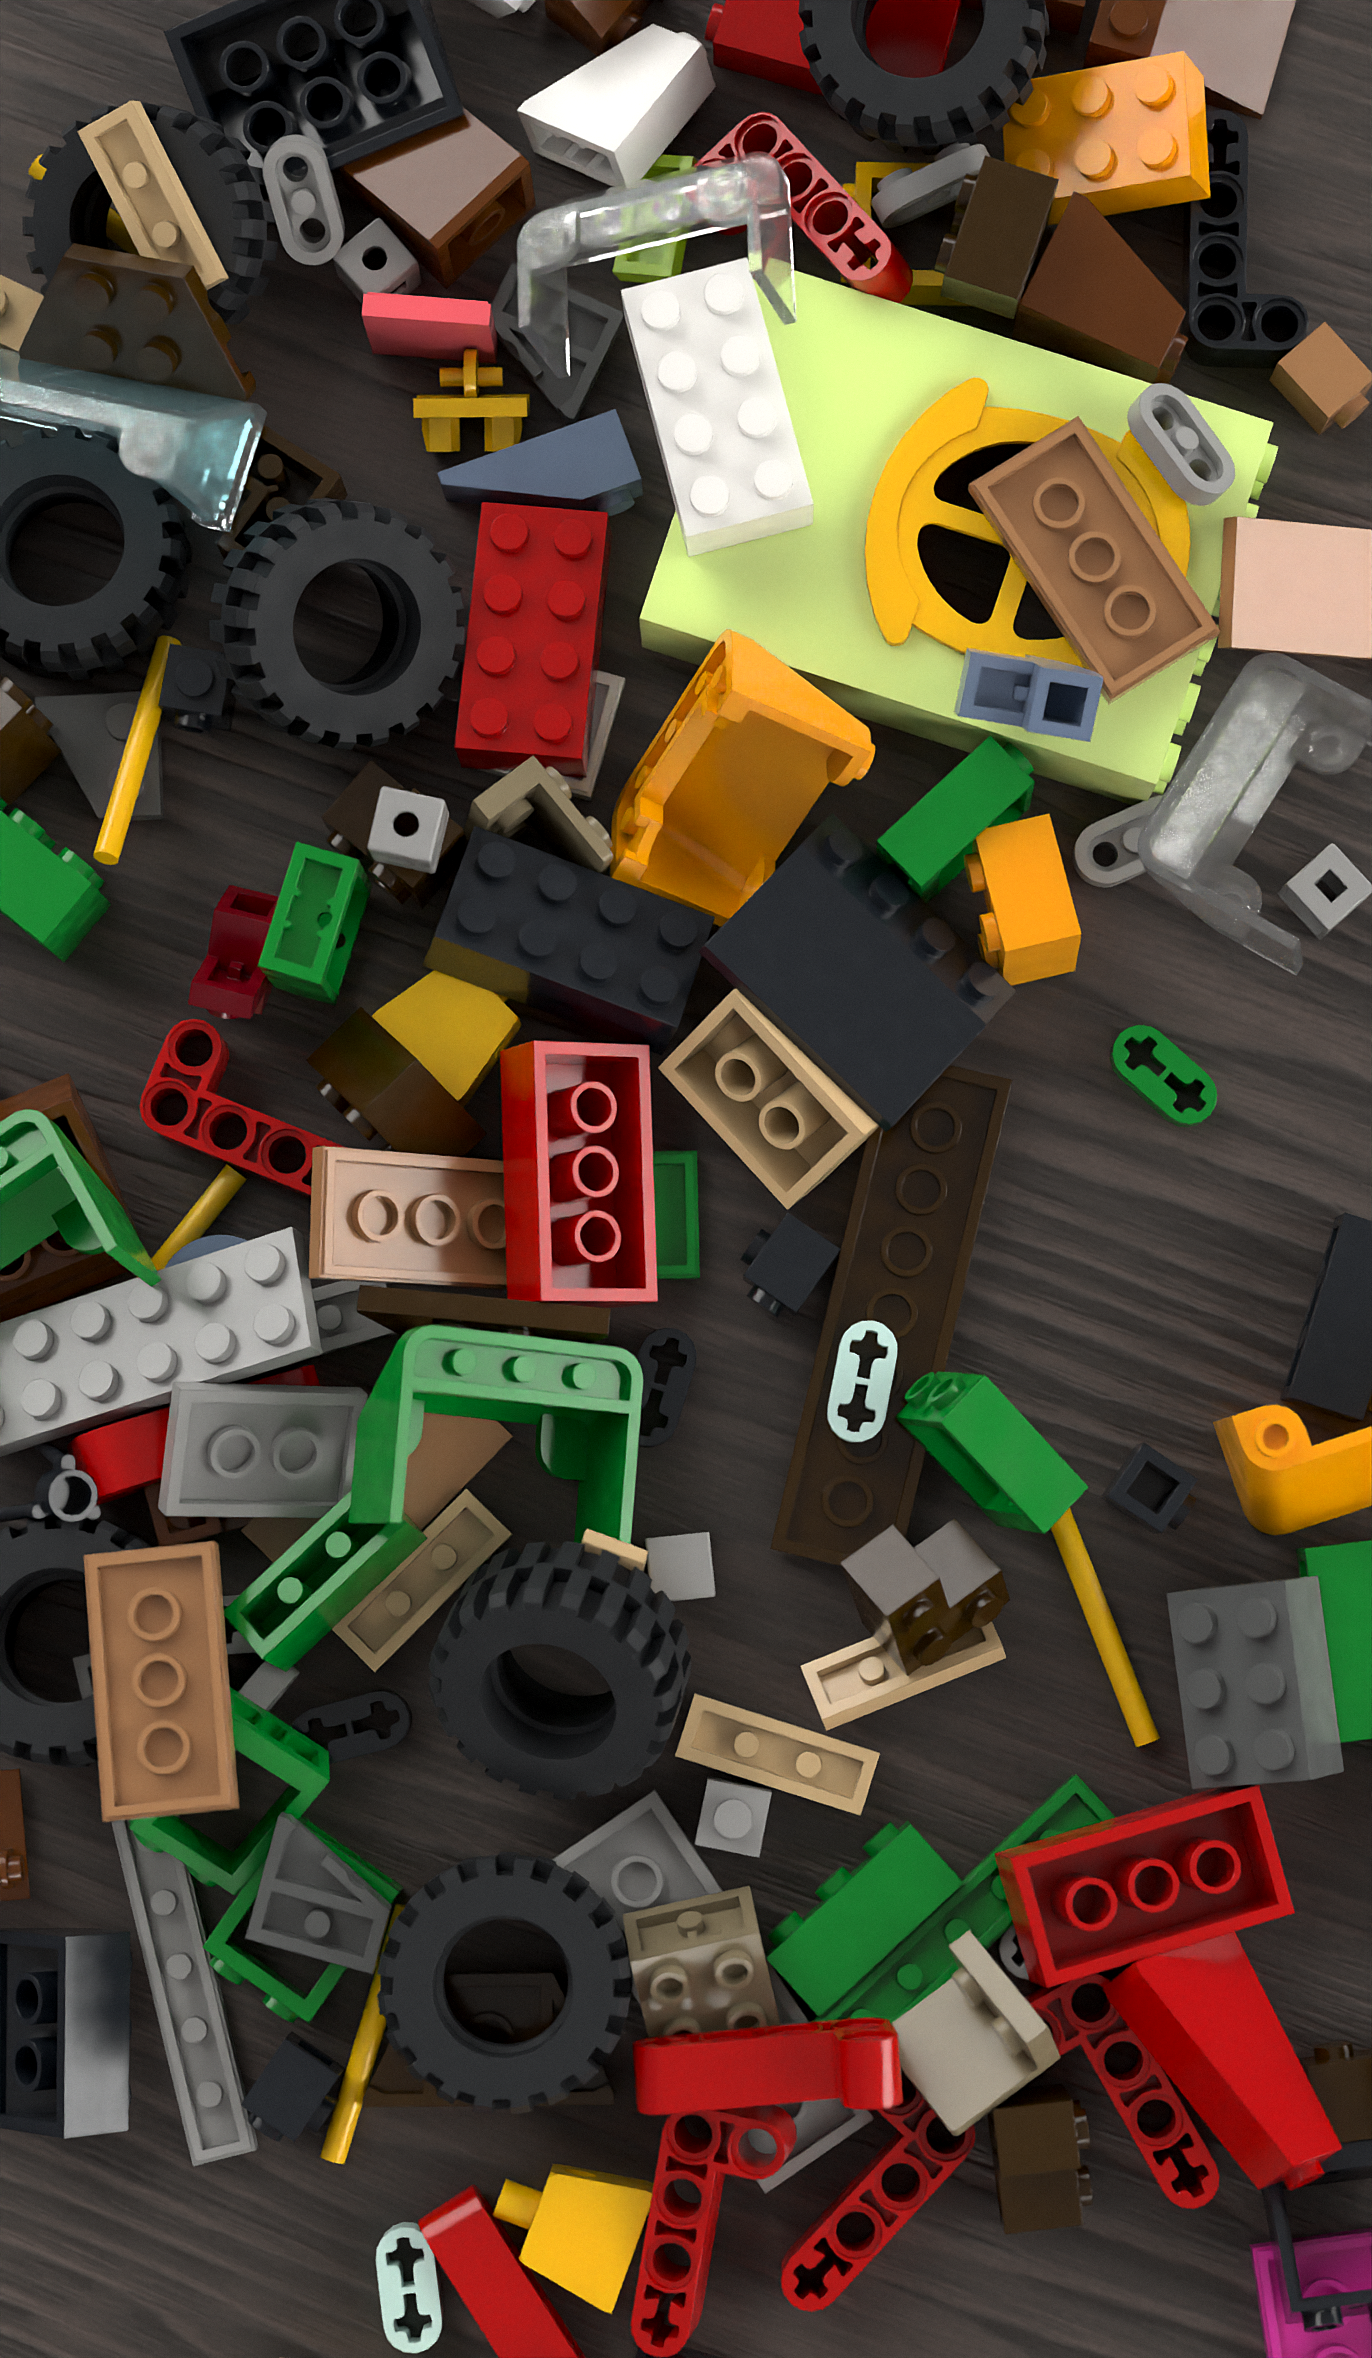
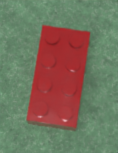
(533, 638)
(578, 1173)
(1144, 1883)

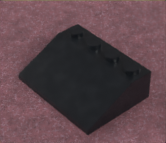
(318, 69)
(858, 972)

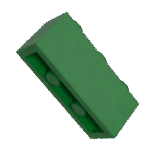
(319, 1583)
(1347, 1611)
(861, 1915)

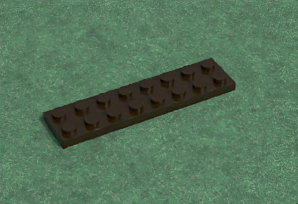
(905, 1269)

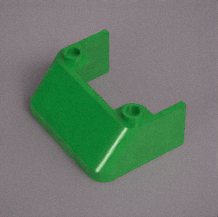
(54, 1189)
(574, 1392)

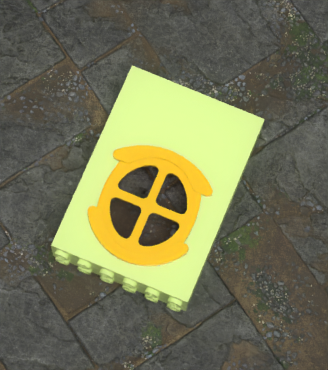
(878, 415)

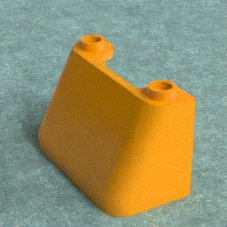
(731, 779)
(1287, 1480)

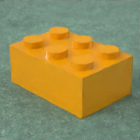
(1116, 134)

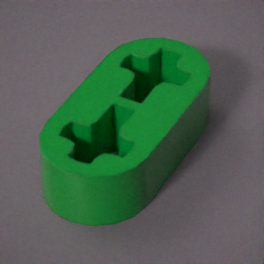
(1173, 1064)

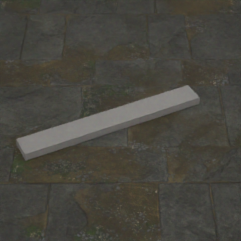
(184, 1991)

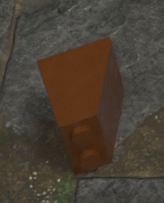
(446, 193)
(1100, 302)

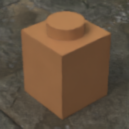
(1323, 380)

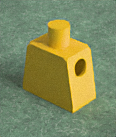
(451, 1030)
(579, 2228)

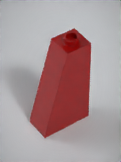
(765, 42)
(1229, 2057)

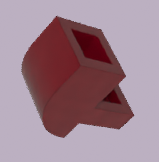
(229, 978)

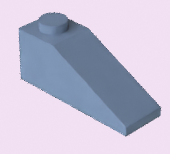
(568, 468)

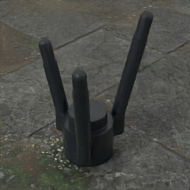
(58, 1492)

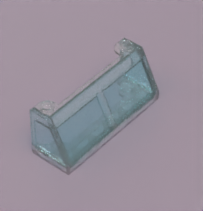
(178, 437)

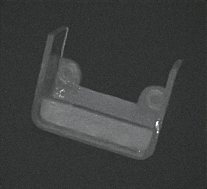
(649, 214)
(1263, 726)

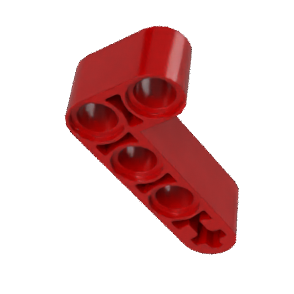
(821, 209)
(209, 1110)
(131, 1452)
(770, 2066)
(1131, 2089)
(869, 2196)
(695, 2223)
(493, 2280)

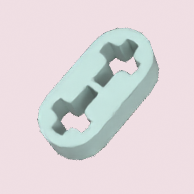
(877, 1385)
(394, 2289)

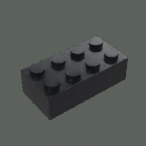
(568, 941)

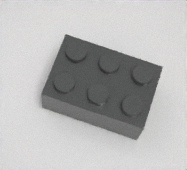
(1255, 1683)

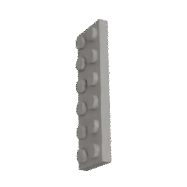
(130, 1341)
(649, 1862)

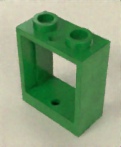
(936, 833)
(317, 903)
(990, 1450)
(278, 1750)
(238, 1964)

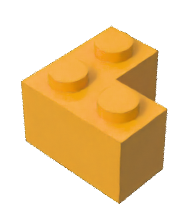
(1030, 909)

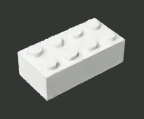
(717, 407)

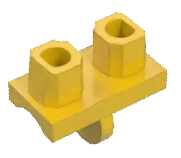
(442, 412)

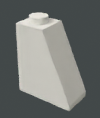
(621, 106)

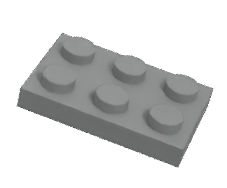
(258, 1449)

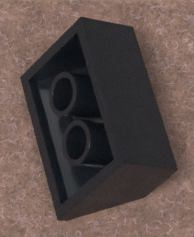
(65, 2031)

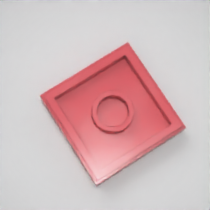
(429, 326)

